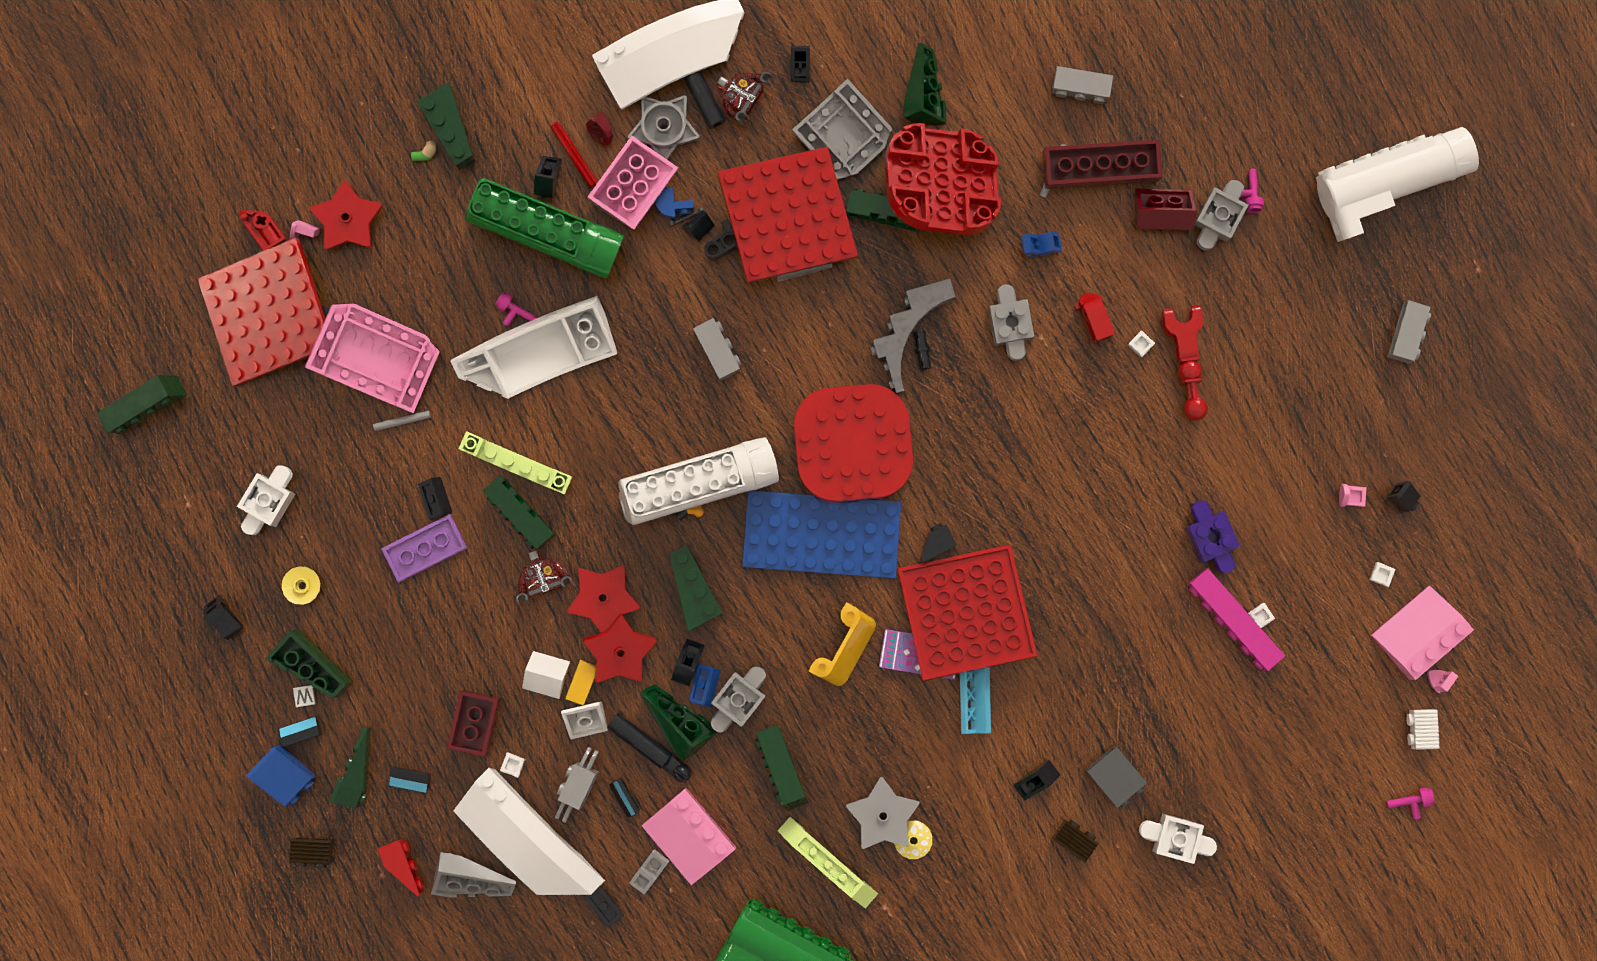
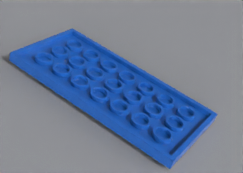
(821, 536)

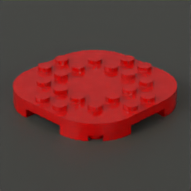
(942, 180)
(853, 443)

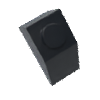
(547, 176)
(1404, 496)
(937, 542)
(687, 662)
(1037, 780)

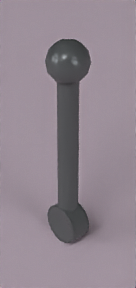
(674, 222)

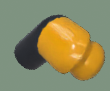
(697, 511)

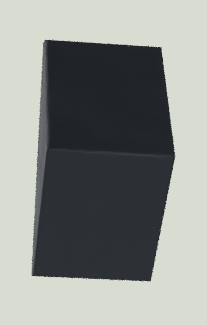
(800, 63)

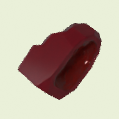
(600, 129)

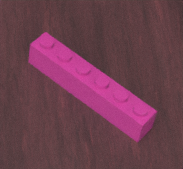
(1235, 619)

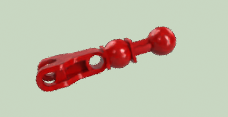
(1188, 356)

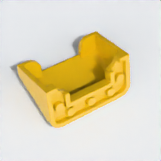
(852, 647)

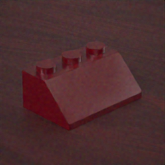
(1165, 209)

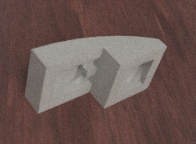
(649, 871)

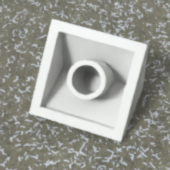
(545, 674)
(585, 720)

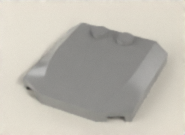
(847, 127)

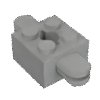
(1220, 215)
(1011, 322)
(738, 699)
(578, 785)

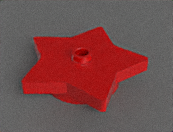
(356, 228)
(617, 598)
(609, 642)

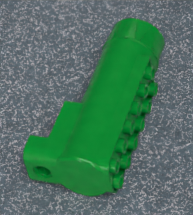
(543, 227)
(767, 936)

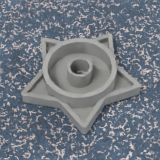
(668, 113)
(897, 810)

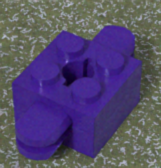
(1212, 537)

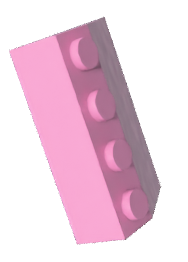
(632, 183)
(1422, 633)
(689, 836)

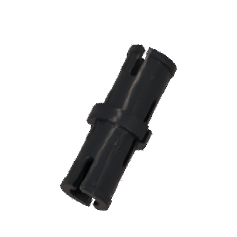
(922, 350)

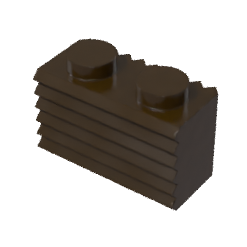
(1074, 840)
(311, 851)

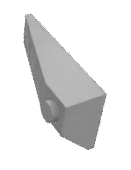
(462, 876)

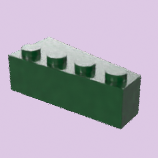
(445, 118)
(874, 209)
(141, 403)
(519, 512)
(694, 592)
(309, 664)
(782, 768)

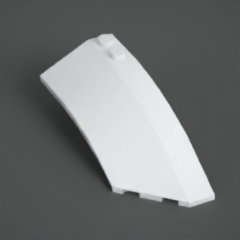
(669, 50)
(539, 349)
(524, 839)

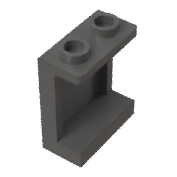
(1116, 777)

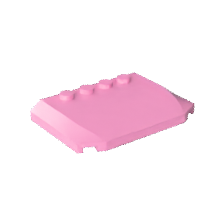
(373, 355)

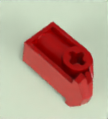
(264, 236)
(1095, 317)

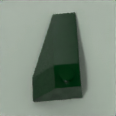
(923, 95)
(681, 727)
(352, 786)

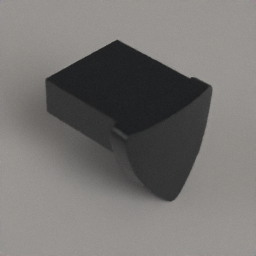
(698, 226)

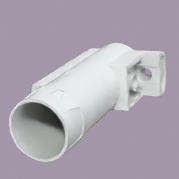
(1379, 179)
(698, 481)

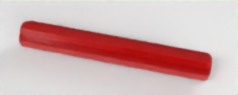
(574, 154)

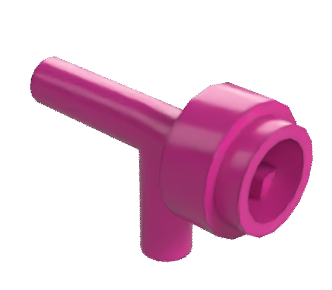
(1254, 202)
(504, 302)
(1425, 797)

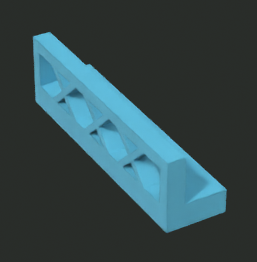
(979, 698)

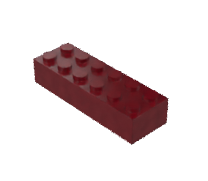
(1102, 164)

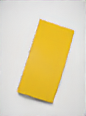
(581, 682)

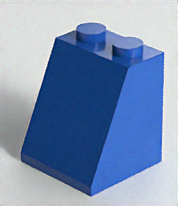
(282, 776)

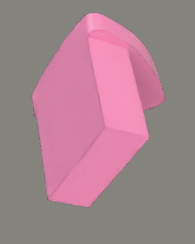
(300, 227)
(1352, 496)
(1441, 680)

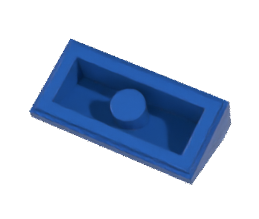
(704, 685)

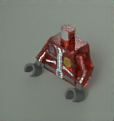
(742, 93)
(541, 577)

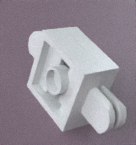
(266, 500)
(1177, 838)

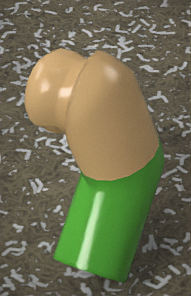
(427, 152)

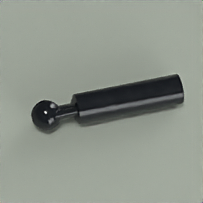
(705, 99)
(649, 748)

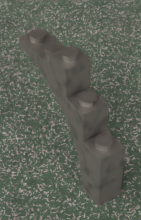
(920, 302)

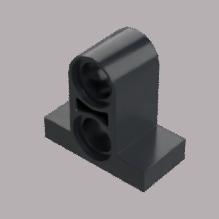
(718, 242)
(221, 618)

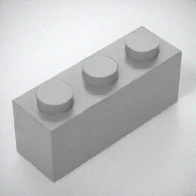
(1082, 84)
(1409, 332)
(717, 349)

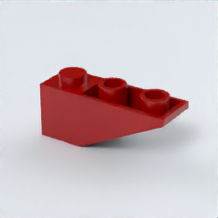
(398, 862)

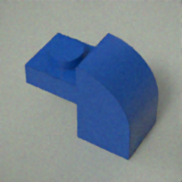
(669, 207)
(1041, 244)

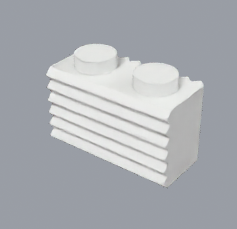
(1423, 729)

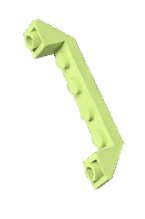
(515, 463)
(827, 863)

